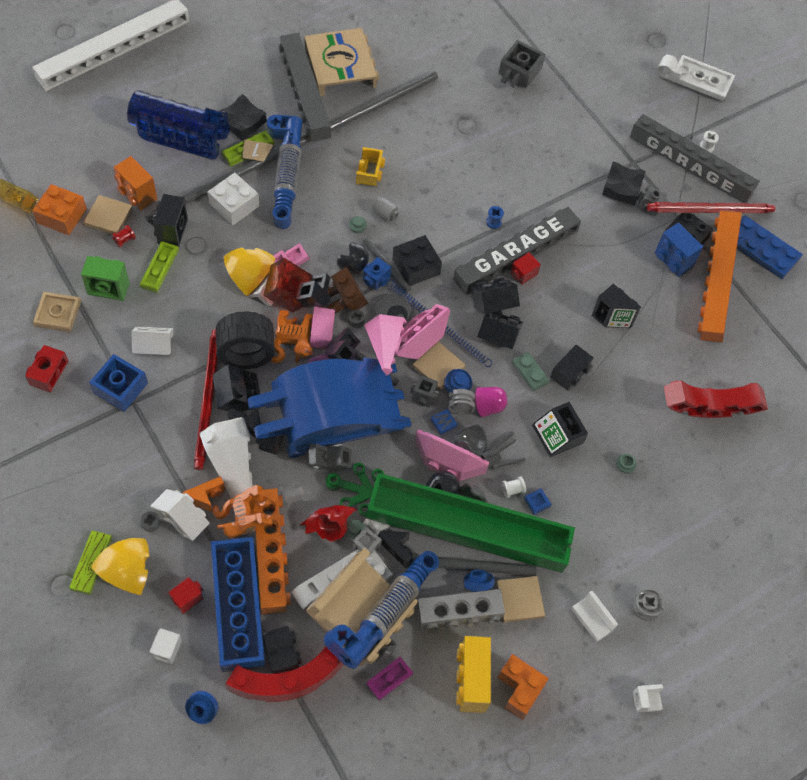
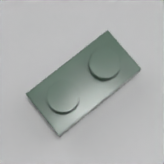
(530, 371)

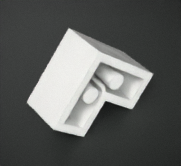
(181, 513)

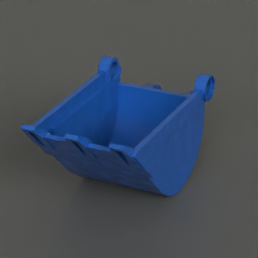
(331, 404)

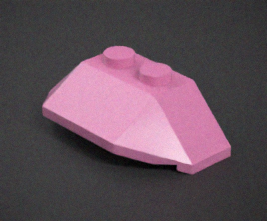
(423, 332)
(443, 455)

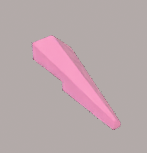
(385, 338)

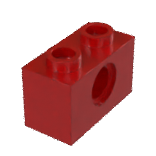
(46, 378)

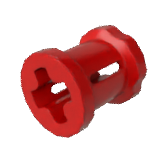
(123, 236)

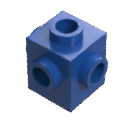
(376, 273)

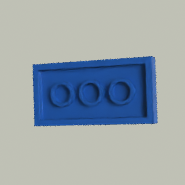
(766, 248)

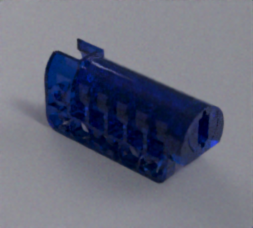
(180, 125)

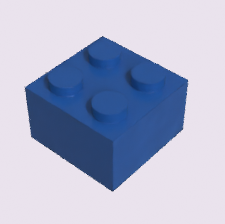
(678, 249)
(118, 382)

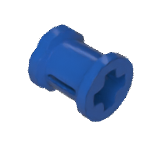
(495, 217)

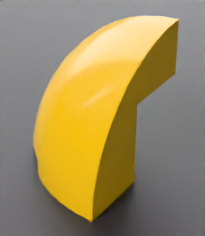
(248, 267)
(124, 564)

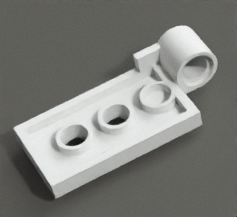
(686, 71)
(309, 590)

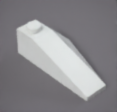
(228, 451)

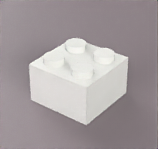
(233, 199)

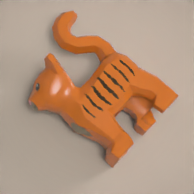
(290, 333)
(245, 513)

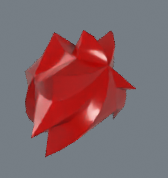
(329, 522)

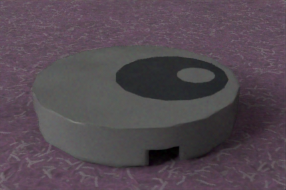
(393, 306)

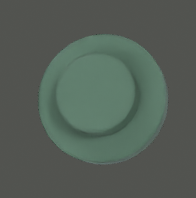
(357, 224)
(626, 463)
(354, 528)

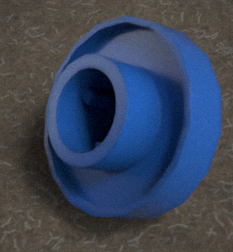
(457, 380)
(479, 580)
(201, 707)

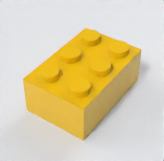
(474, 674)

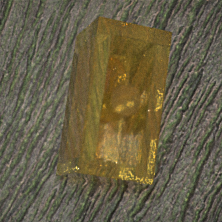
(17, 196)

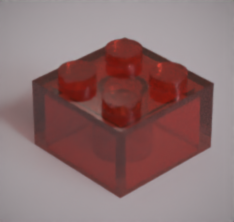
(284, 284)

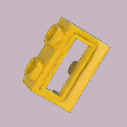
(373, 156)

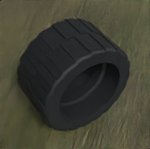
(245, 340)

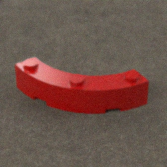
(714, 402)
(284, 685)

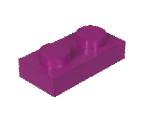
(389, 678)

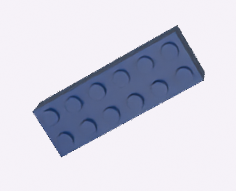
(237, 604)

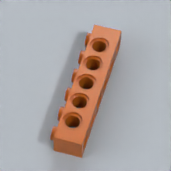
(272, 602)

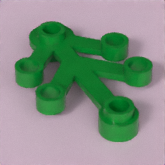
(364, 491)

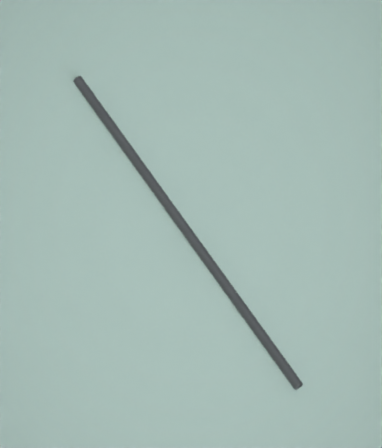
(306, 139)

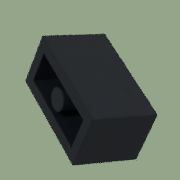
(572, 367)

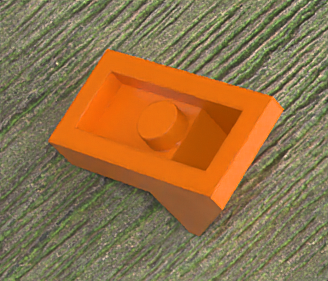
(204, 491)

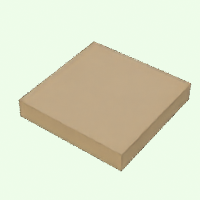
(108, 215)
(57, 311)
(437, 363)
(521, 599)

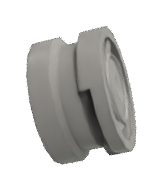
(461, 402)
(648, 603)

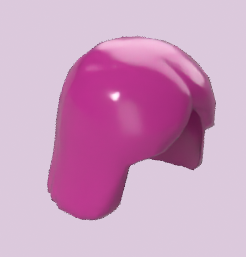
(490, 400)

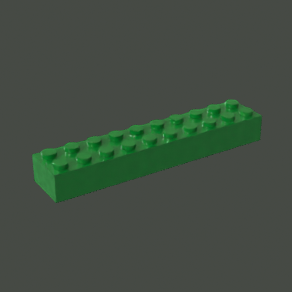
(470, 523)

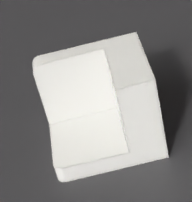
(165, 646)
(648, 698)

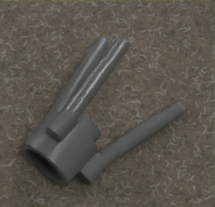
(493, 456)

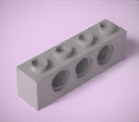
(490, 599)

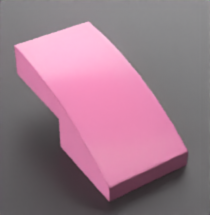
(296, 255)

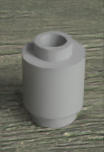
(385, 209)

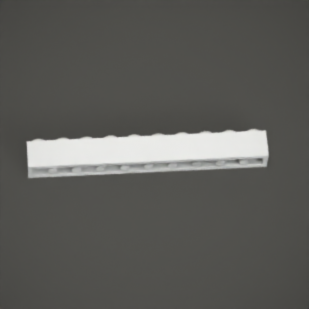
(110, 44)

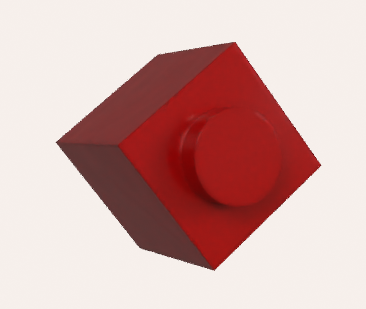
(525, 268)
(186, 595)

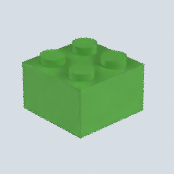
(105, 278)

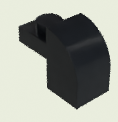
(314, 292)
(343, 346)

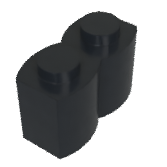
(281, 650)

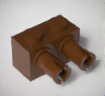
(350, 292)

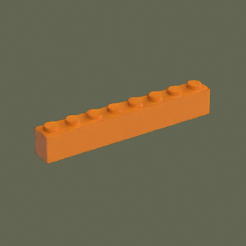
(720, 277)

